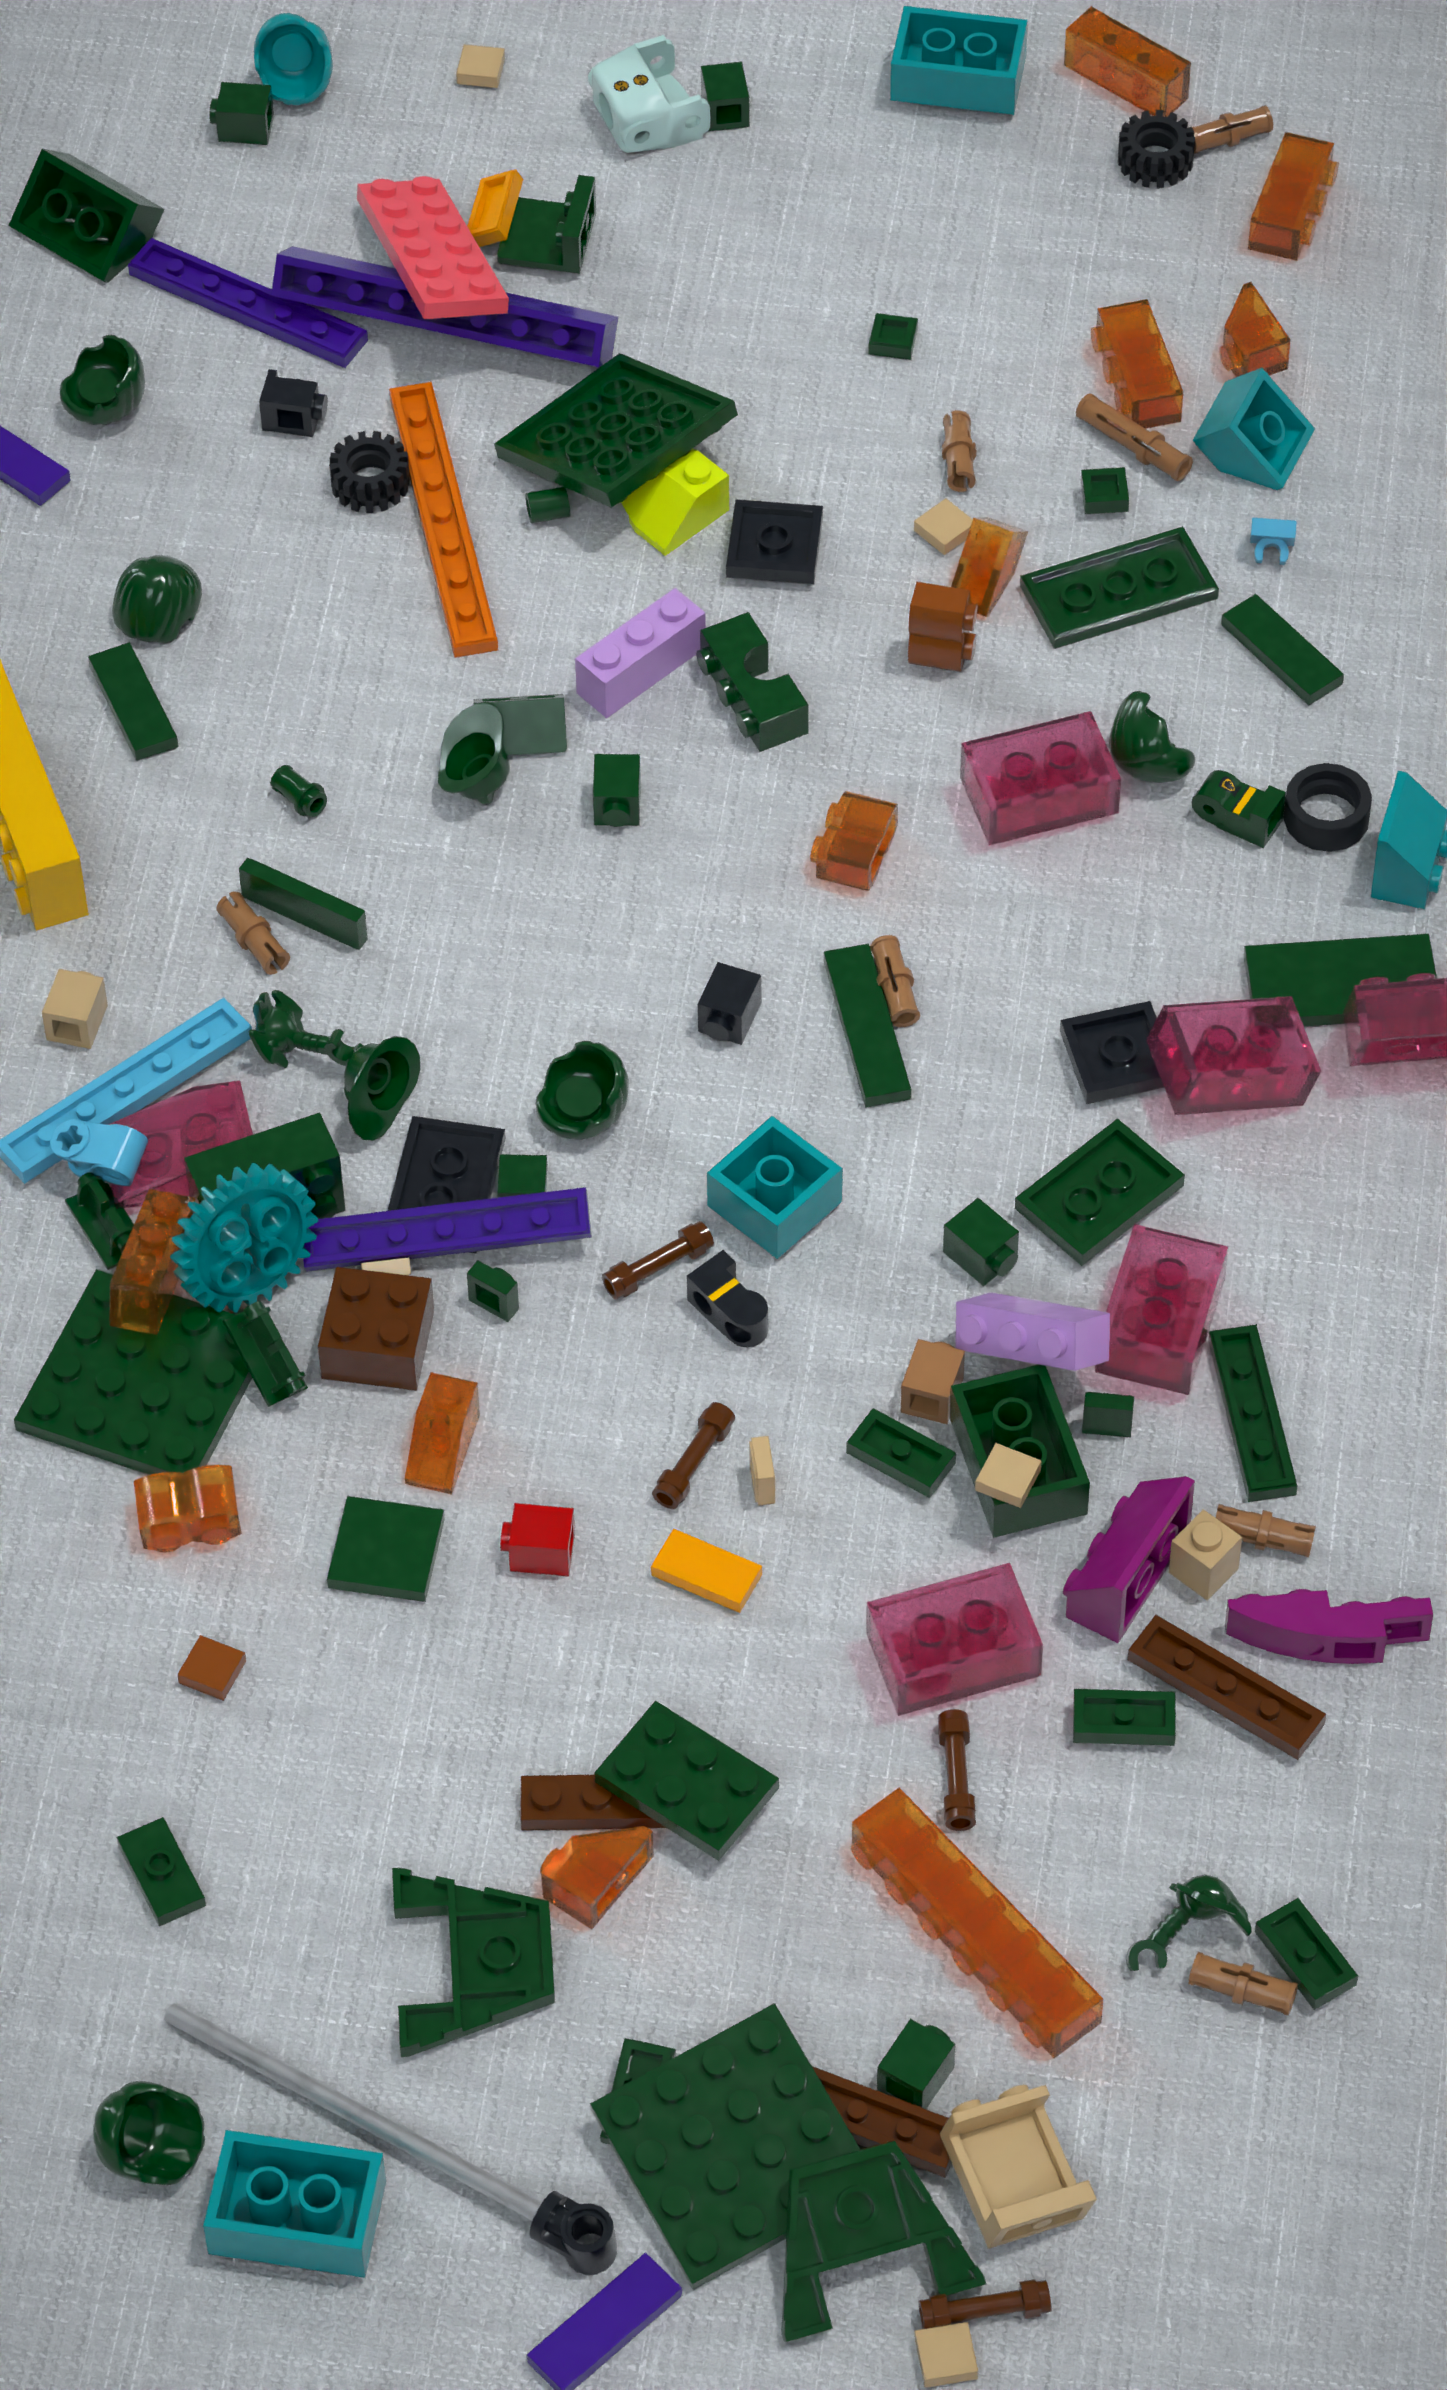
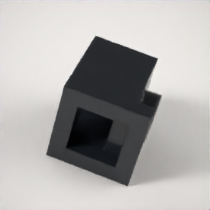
(291, 405)

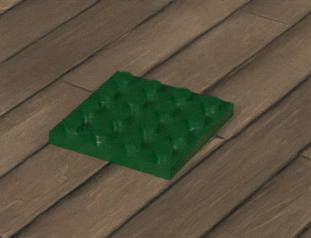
(616, 430)
(136, 1393)
(717, 2139)

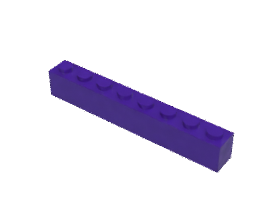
(381, 294)

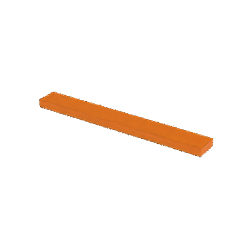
(443, 520)

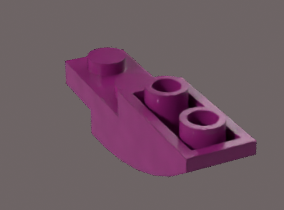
(1309, 1629)

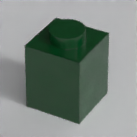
(727, 95)
(243, 113)
(617, 789)
(981, 1242)
(916, 2064)

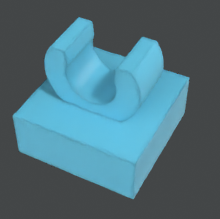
(1272, 533)

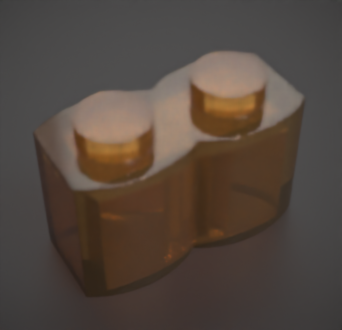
(855, 840)
(187, 1507)

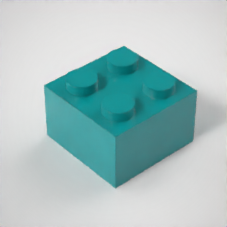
(774, 1187)

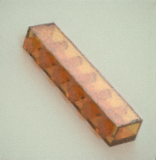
(976, 1923)

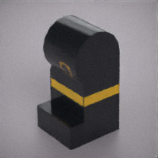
(727, 1303)

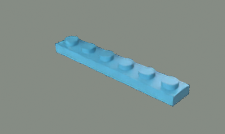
(129, 1085)

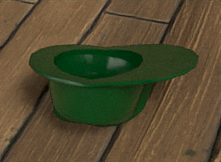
(474, 754)
(378, 1084)

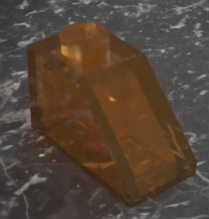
(1253, 336)
(988, 561)
(442, 1432)
(595, 1871)

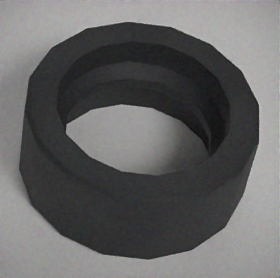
(1330, 780)

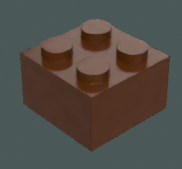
(376, 1328)

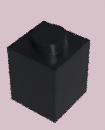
(729, 1003)

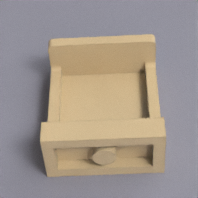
(1013, 2166)

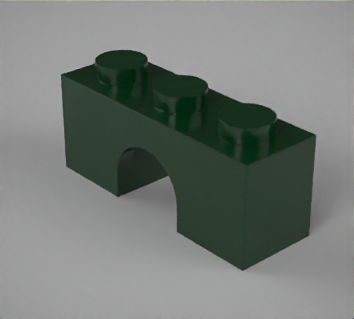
(764, 709)

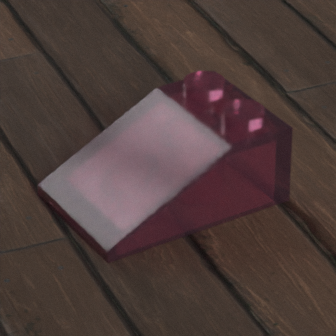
(179, 1128)

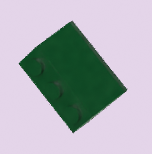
(84, 215)

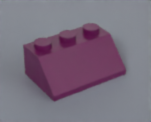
(1129, 1557)

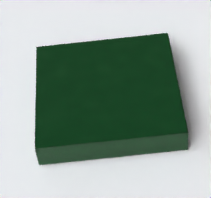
(386, 1549)

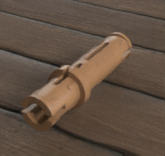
(1170, 461)

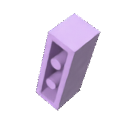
(639, 653)
(1032, 1331)

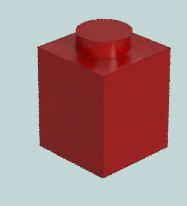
(539, 1539)

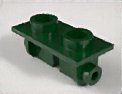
(99, 1219)
(265, 1353)

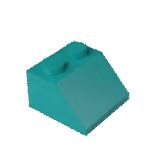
(1254, 431)
(1410, 845)

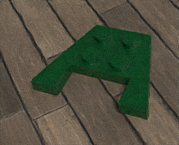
(496, 1958)
(857, 2211)

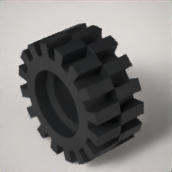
(1156, 165)
(367, 453)

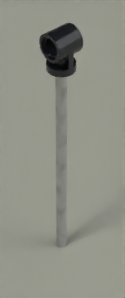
(555, 2221)

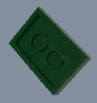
(1099, 1191)
(687, 1780)

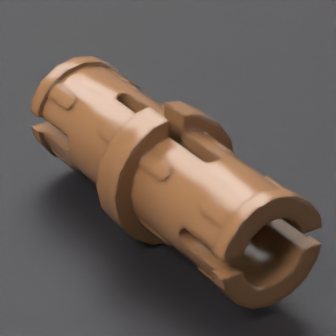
(1251, 123)
(959, 451)
(253, 933)
(901, 1001)
(1267, 1530)
(1243, 1983)

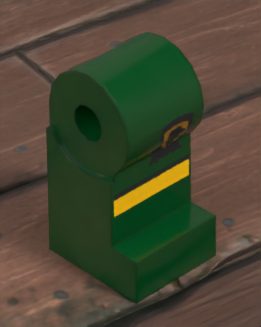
(1240, 807)

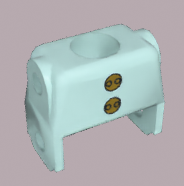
(644, 101)

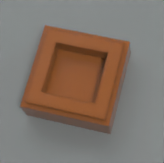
(211, 1667)

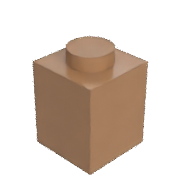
(929, 1380)

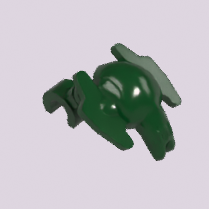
(281, 1030)
(1199, 1899)

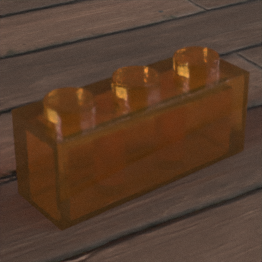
(1126, 63)
(1293, 196)
(1137, 364)
(144, 1273)

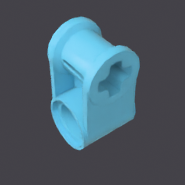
(101, 1149)

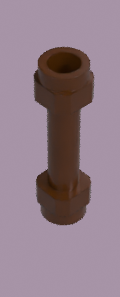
(691, 1241)
(674, 1484)
(958, 1804)
(1030, 2298)

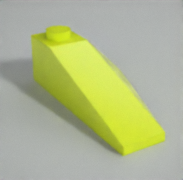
(678, 501)

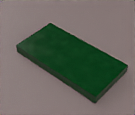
(1119, 587)
(1325, 972)

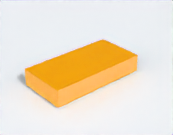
(494, 207)
(706, 1570)

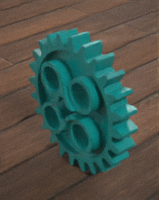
(244, 1237)

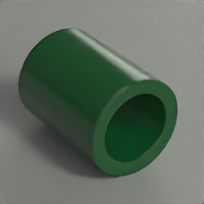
(547, 504)

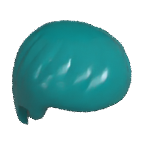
(293, 58)

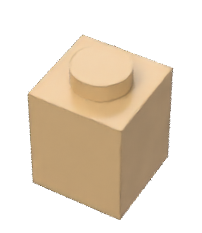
(74, 1008)
(1205, 1554)

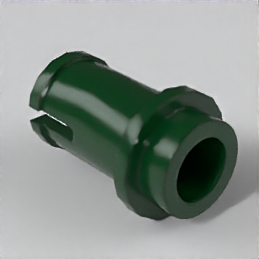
(306, 796)

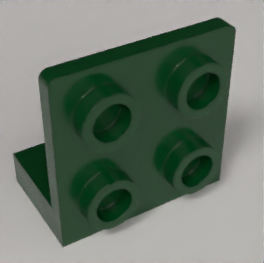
(551, 232)

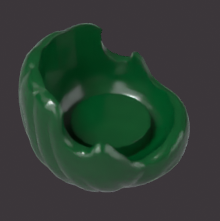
(104, 382)
(156, 598)
(1142, 743)
(583, 1092)
(149, 2133)

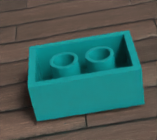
(958, 60)
(295, 2203)

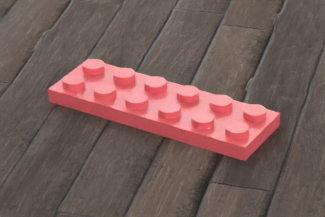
(432, 248)

